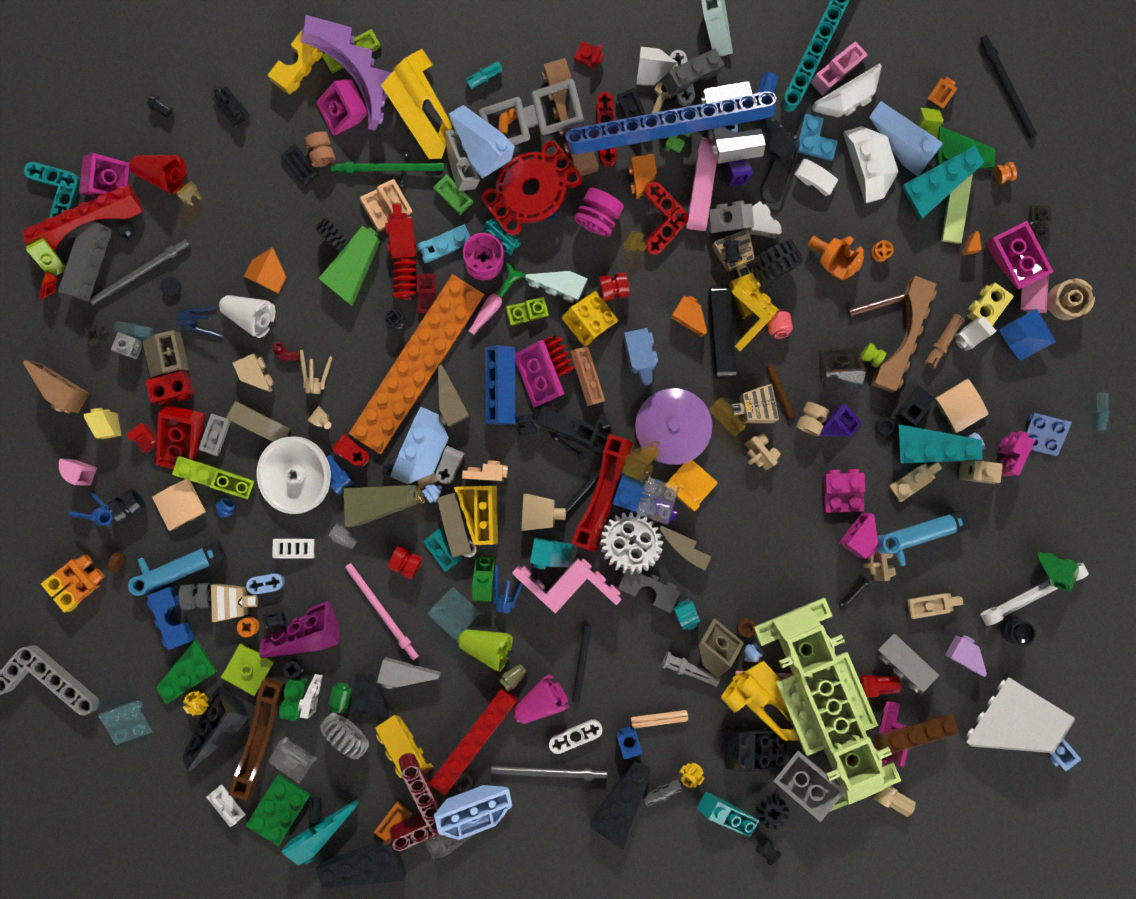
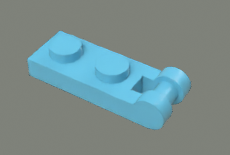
(444, 243)

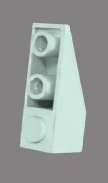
(717, 26)
(563, 283)

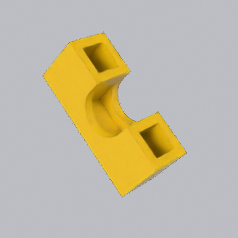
(289, 76)

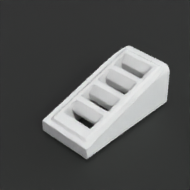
(276, 548)

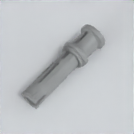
(682, 666)

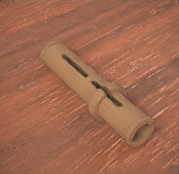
(940, 347)

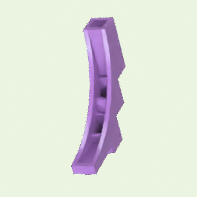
(358, 61)

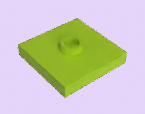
(247, 669)

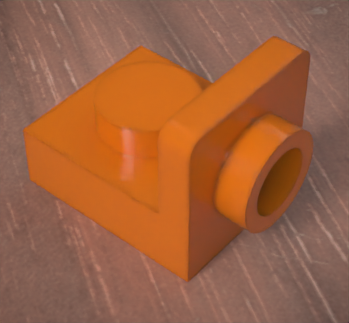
(942, 92)

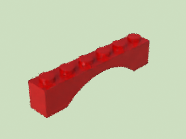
(117, 204)
(593, 522)
(473, 741)

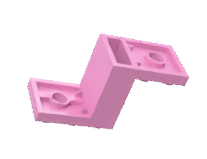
(566, 584)

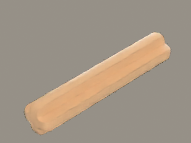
(659, 719)

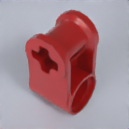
(349, 449)

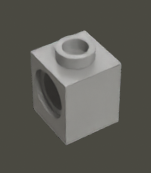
(127, 345)

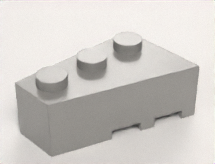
(907, 664)

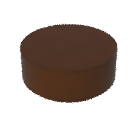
(116, 562)
(745, 627)

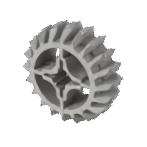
(344, 735)

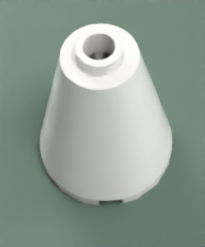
(249, 313)

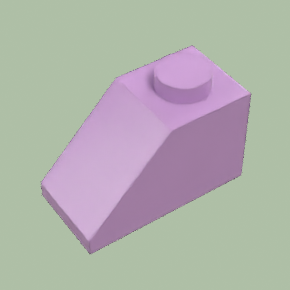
(967, 654)

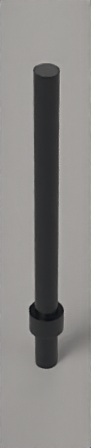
(992, 54)

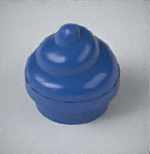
(225, 507)

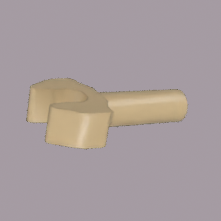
(661, 97)

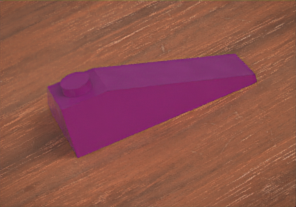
(309, 633)

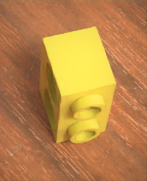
(992, 308)

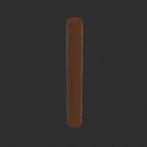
(876, 305)
(780, 391)

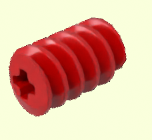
(403, 280)
(558, 356)

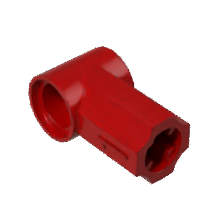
(877, 685)

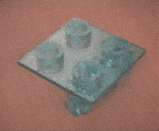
(453, 613)
(125, 722)

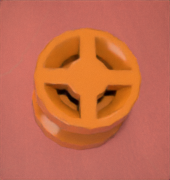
(1005, 172)
(883, 247)
(251, 624)

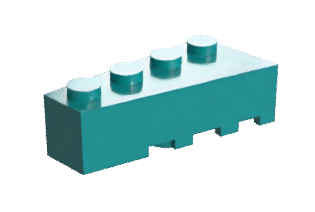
(925, 445)

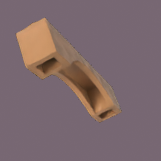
(554, 73)
(917, 299)

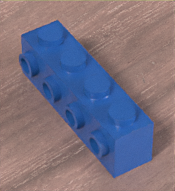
(499, 385)

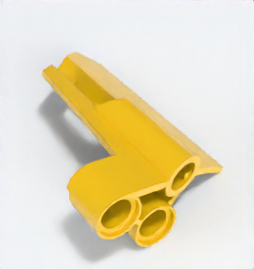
(407, 91)
(756, 689)

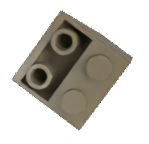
(165, 354)

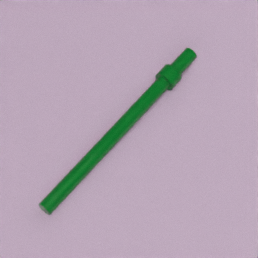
(351, 167)

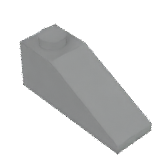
(399, 673)

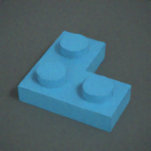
(812, 143)

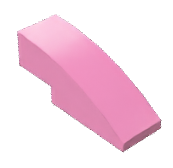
(838, 68)

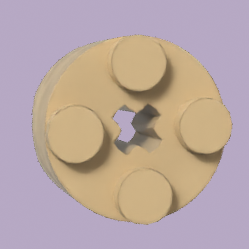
(1070, 299)

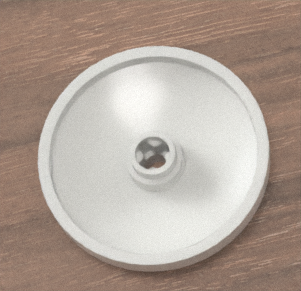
(293, 475)

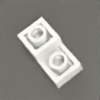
(817, 176)

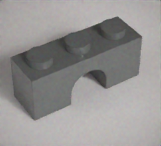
(701, 67)
(665, 595)

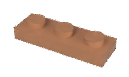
(587, 376)

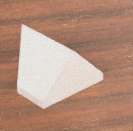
(653, 66)

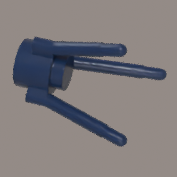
(189, 318)

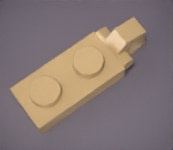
(914, 481)
(932, 605)

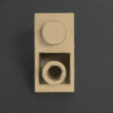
(252, 372)

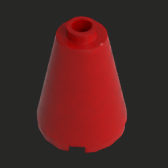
(160, 170)

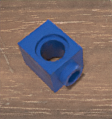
(632, 750)

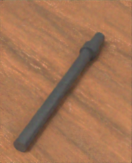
(170, 252)
(587, 773)

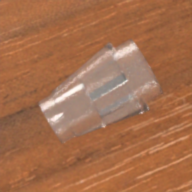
(342, 536)

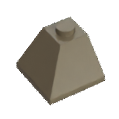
(719, 648)

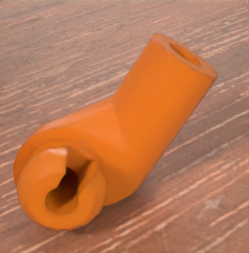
(505, 119)

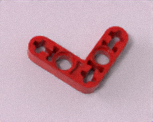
(669, 214)

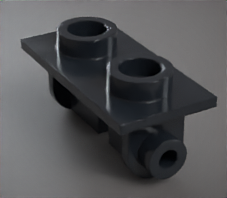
(230, 105)

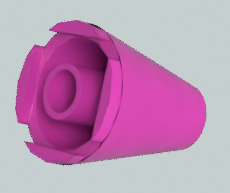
(542, 701)

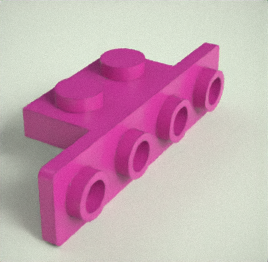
(888, 723)

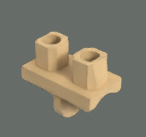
(760, 454)
(879, 568)

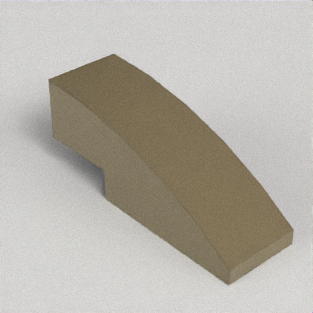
(257, 422)
(454, 525)
(685, 547)

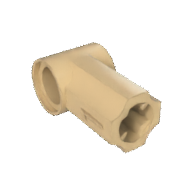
(892, 798)

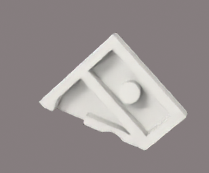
(309, 703)

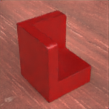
(143, 436)

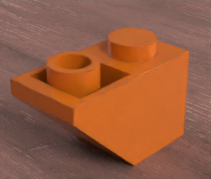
(643, 172)

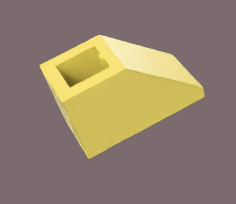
(103, 423)

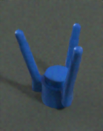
(100, 516)
(504, 602)

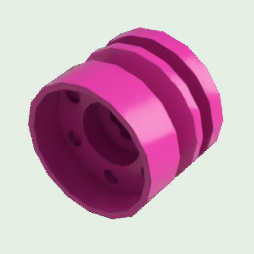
(599, 211)
(479, 246)

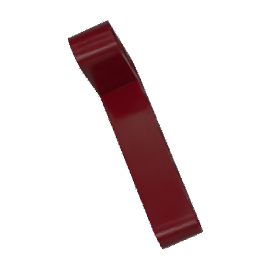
(421, 826)

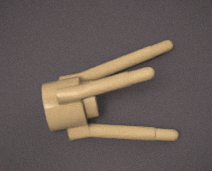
(312, 384)

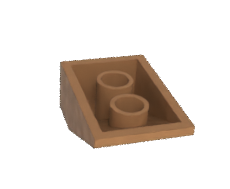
(56, 389)

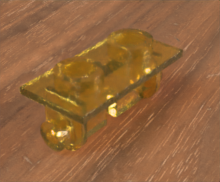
(722, 412)

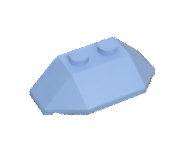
(421, 448)
(472, 811)

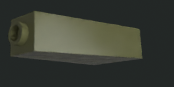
(372, 503)

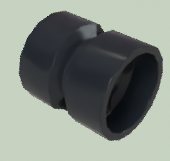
(128, 504)
(1018, 631)

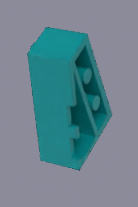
(550, 553)

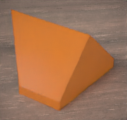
(266, 271)

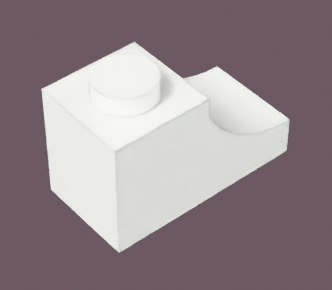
(974, 333)

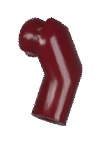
(283, 354)

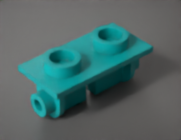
(508, 241)

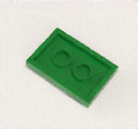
(278, 810)

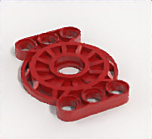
(536, 206)

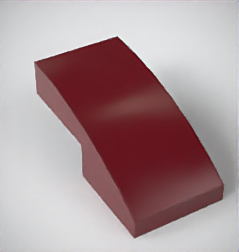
(426, 292)

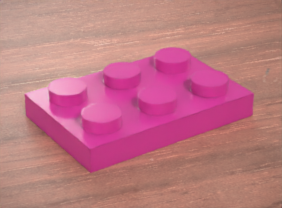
(538, 374)

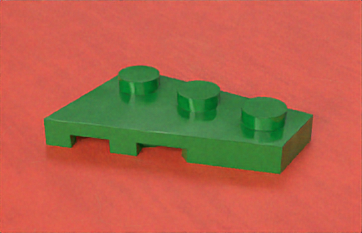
(187, 672)

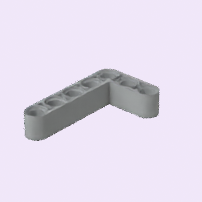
(47, 678)

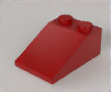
(178, 435)

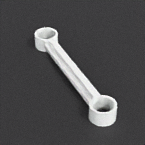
(996, 614)

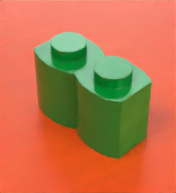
(293, 693)

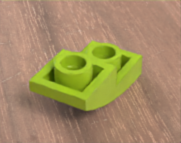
(527, 311)

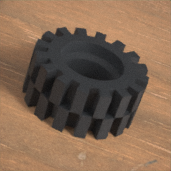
(332, 234)

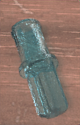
(133, 329)
(1102, 412)

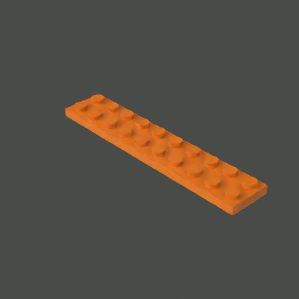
(416, 364)

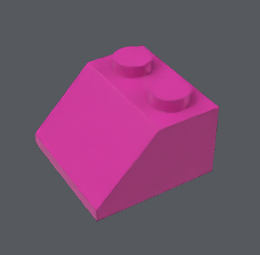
(342, 106)
(102, 175)
(861, 536)

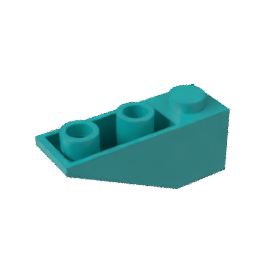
(727, 814)

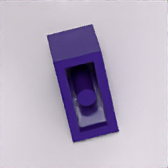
(738, 172)

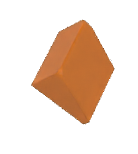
(973, 244)

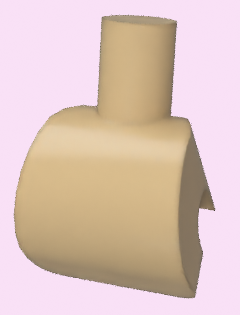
(320, 418)

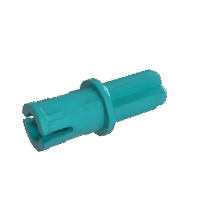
(483, 75)

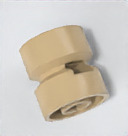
(813, 418)

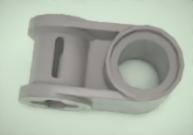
(450, 461)

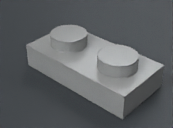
(214, 434)

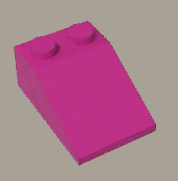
(1019, 255)

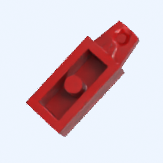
(401, 233)

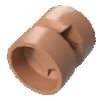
(319, 149)

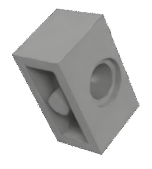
(741, 217)

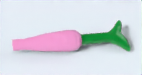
(494, 301)

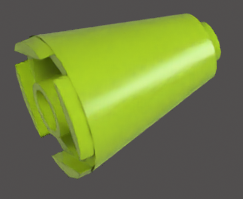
(487, 646)

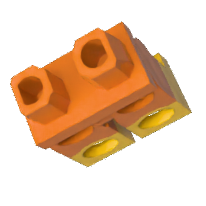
(73, 583)

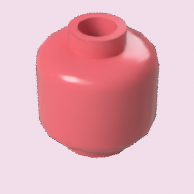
(780, 324)

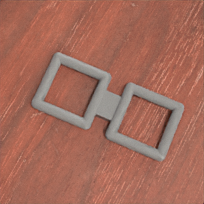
(534, 116)

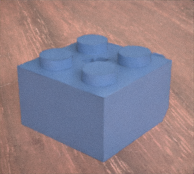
(640, 354)

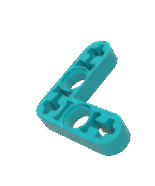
(63, 187)

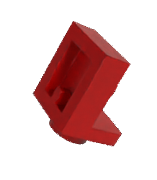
(589, 55)

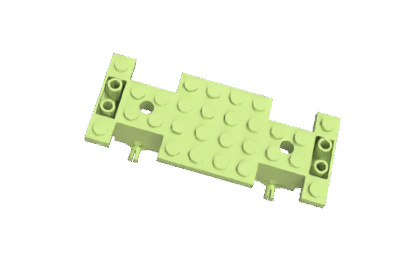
(828, 702)

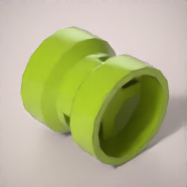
(873, 355)

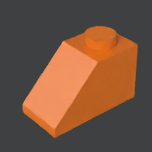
(690, 315)

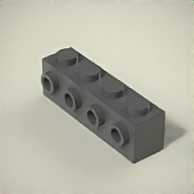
(85, 260)

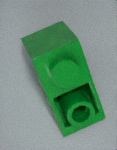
(1058, 571)
(483, 579)

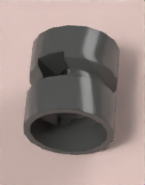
(195, 596)

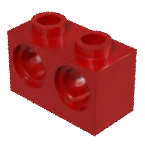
(169, 383)

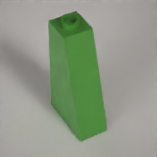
(351, 265)

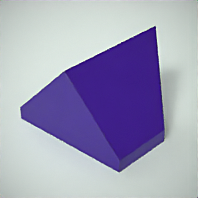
(841, 422)

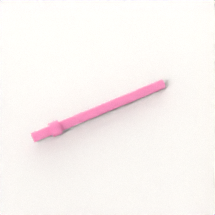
(404, 642)

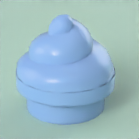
(432, 492)
(753, 653)

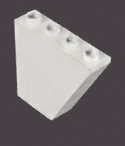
(1020, 721)

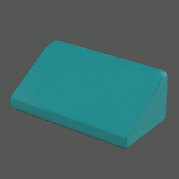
(439, 548)

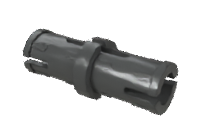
(662, 792)

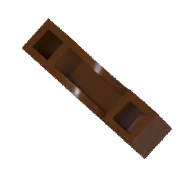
(918, 734)

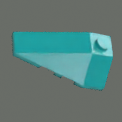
(307, 844)

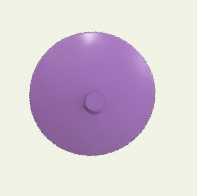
(677, 422)

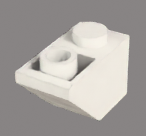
(764, 223)

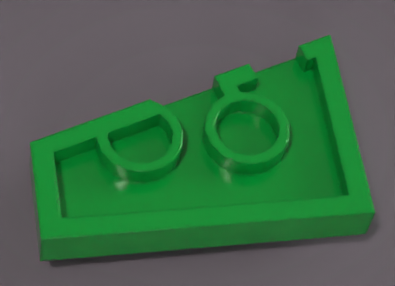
(956, 144)

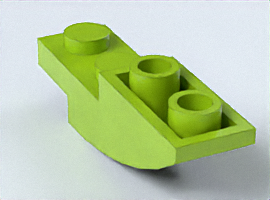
(213, 477)

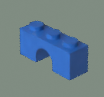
(162, 604)

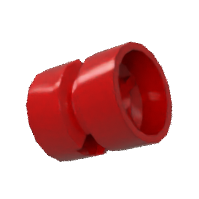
(614, 286)
(404, 562)

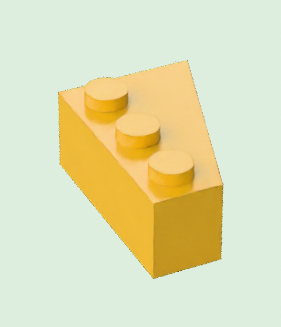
(480, 511)
(399, 741)

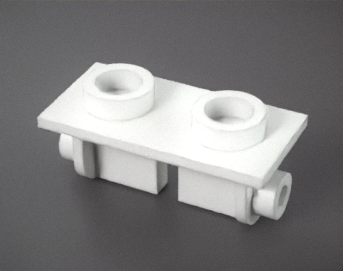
(226, 805)

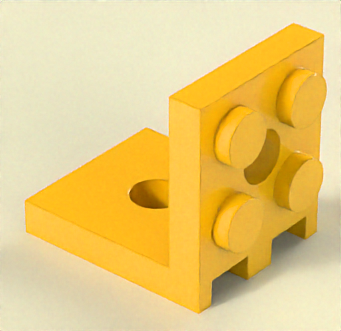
(756, 302)

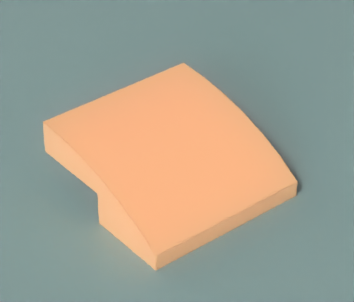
(379, 203)
(961, 406)
(178, 504)

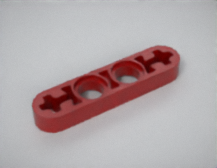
(610, 106)

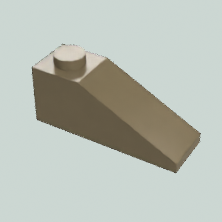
(450, 403)

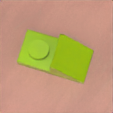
(930, 120)

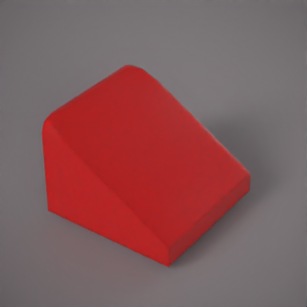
(48, 285)

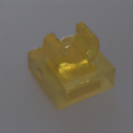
(189, 191)
(634, 242)

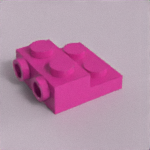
(1016, 450)
(843, 491)

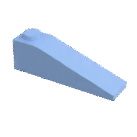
(907, 140)
(483, 143)

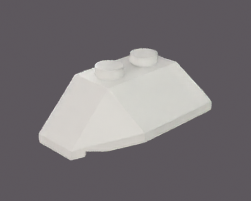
(850, 95)
(871, 161)

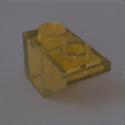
(640, 460)

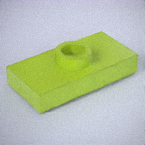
(46, 257)

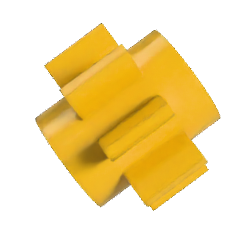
(195, 703)
(691, 775)

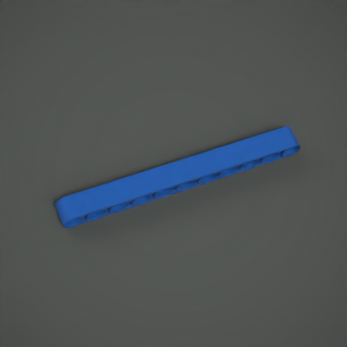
(671, 123)

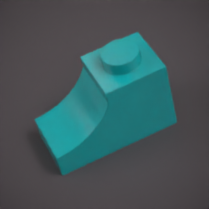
(686, 615)

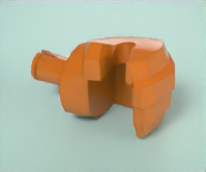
(838, 257)

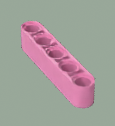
(702, 186)

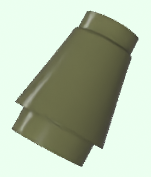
(512, 677)

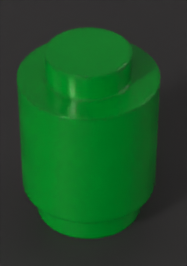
(339, 698)

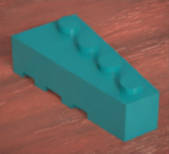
(935, 185)

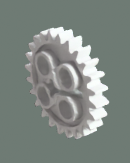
(639, 529)

